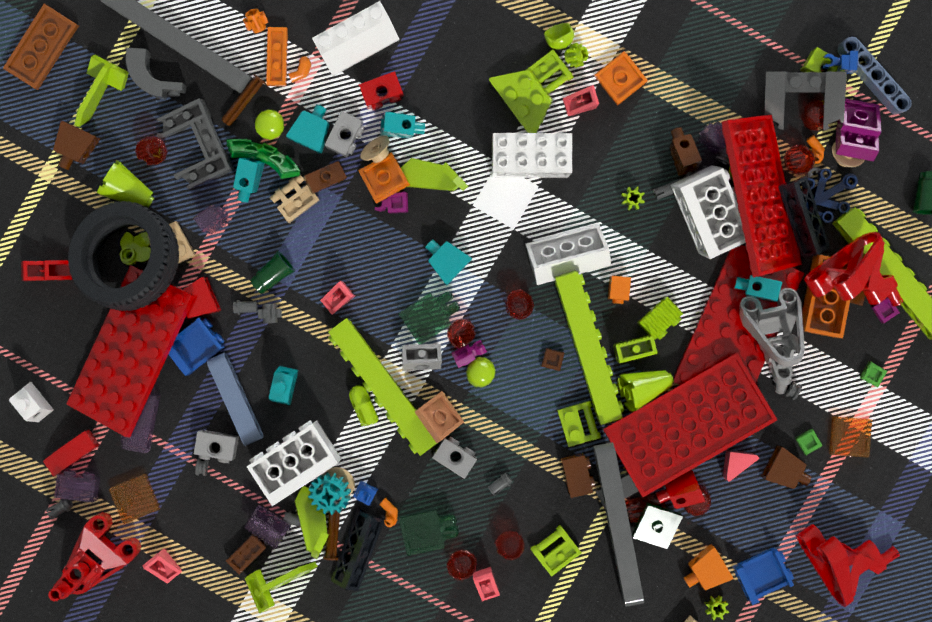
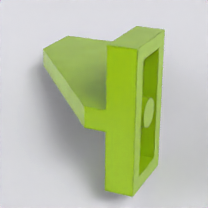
(105, 75)
(432, 175)
(311, 522)
(261, 591)

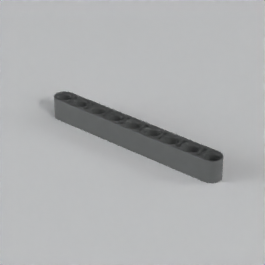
(181, 42)
(618, 524)

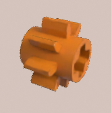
(255, 20)

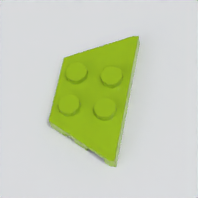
(524, 97)

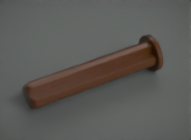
(243, 100)
(332, 531)

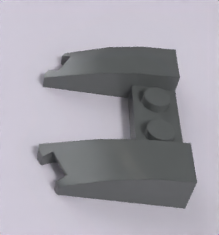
(830, 83)
(216, 159)

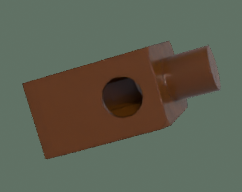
(73, 144)
(684, 152)
(785, 469)

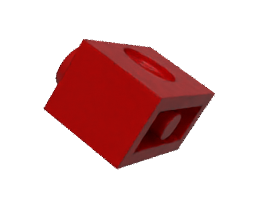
(370, 88)

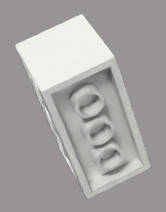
(531, 155)
(710, 211)
(293, 474)

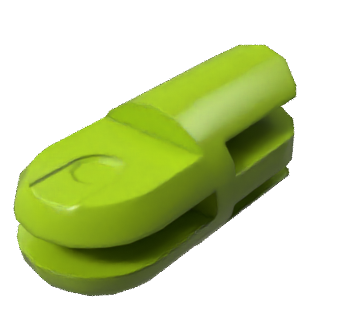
(363, 406)

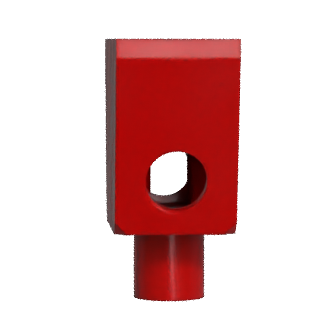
(204, 300)
(682, 491)

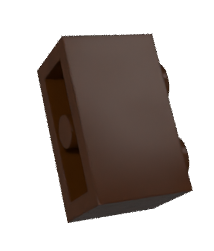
(577, 475)

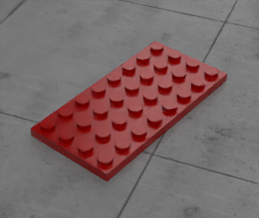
(756, 178)
(720, 327)
(129, 358)
(690, 424)

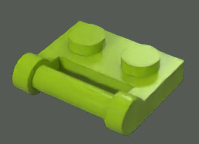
(547, 67)
(572, 424)
(560, 555)

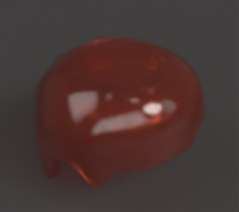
(814, 115)
(151, 150)
(799, 159)
(519, 304)
(461, 333)
(700, 508)
(510, 545)
(461, 564)

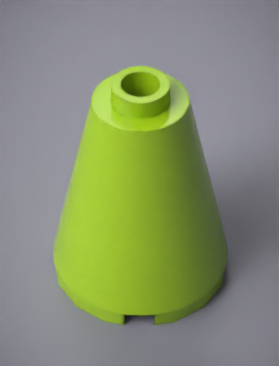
(125, 186)
(643, 387)

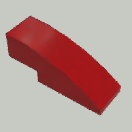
(45, 270)
(71, 452)

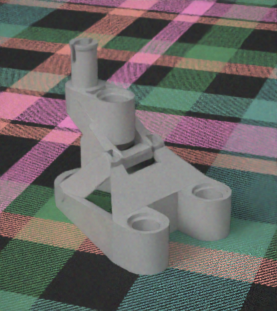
(773, 320)

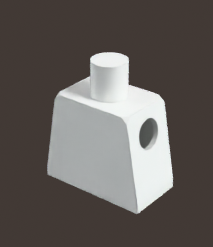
(30, 402)

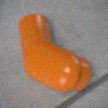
(303, 69)
(817, 148)
(391, 512)

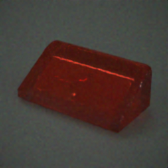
(636, 506)

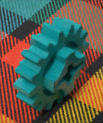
(324, 497)

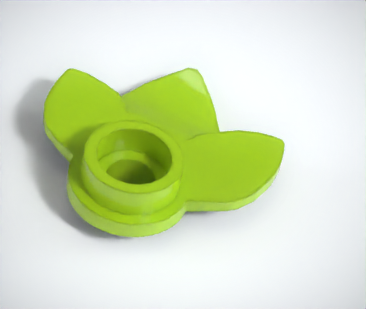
(137, 246)

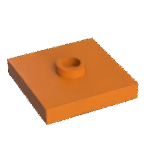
(620, 78)
(384, 178)

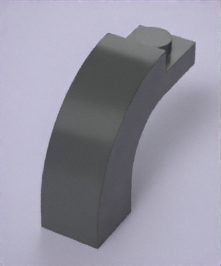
(139, 69)

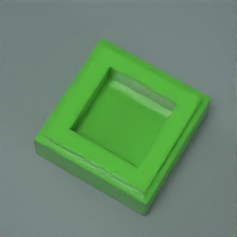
(873, 374)
(808, 442)

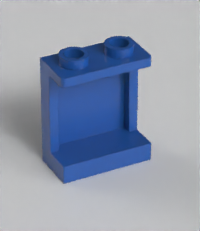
(195, 346)
(763, 574)

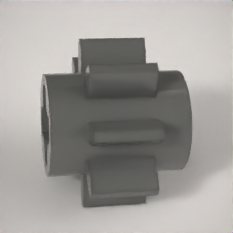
(269, 313)

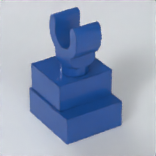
(845, 63)
(365, 493)

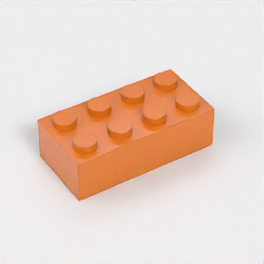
(826, 313)

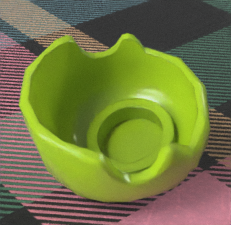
(559, 36)
(269, 124)
(480, 372)

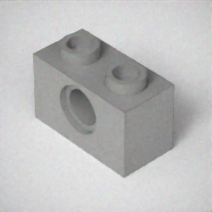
(344, 122)
(421, 357)
(227, 442)
(459, 467)

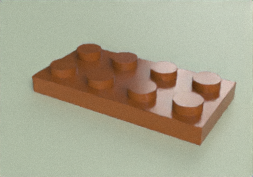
(40, 47)

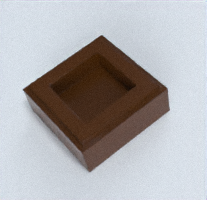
(552, 359)

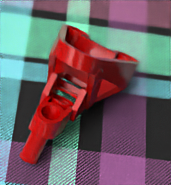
(856, 277)
(93, 538)
(837, 575)

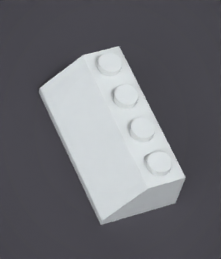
(356, 38)
(576, 250)

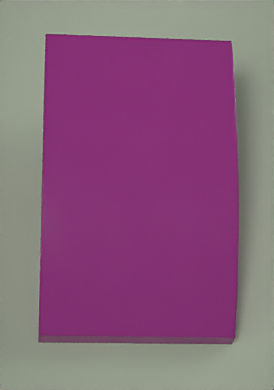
(860, 130)

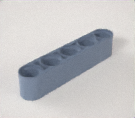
(883, 78)
(235, 399)

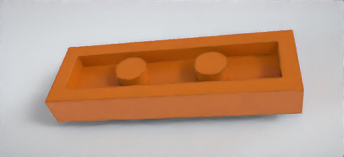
(277, 56)

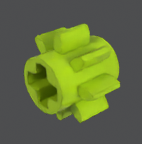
(576, 55)
(633, 193)
(717, 612)

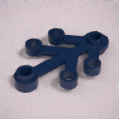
(821, 197)

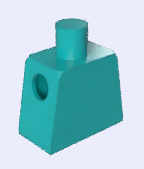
(392, 125)
(310, 129)
(250, 170)
(447, 260)
(768, 290)
(283, 385)

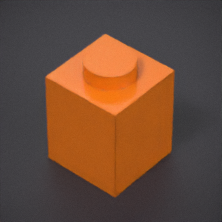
(619, 289)

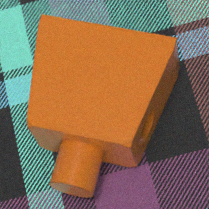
(708, 569)

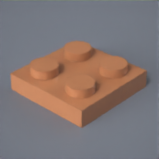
(439, 417)

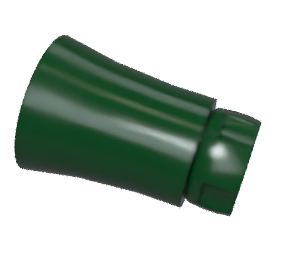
(923, 199)
(272, 273)

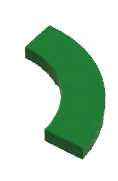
(265, 153)

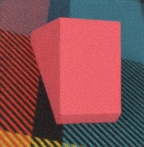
(581, 101)
(337, 297)
(736, 463)
(163, 566)
(486, 584)

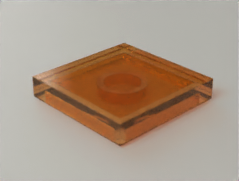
(850, 436)
(134, 498)

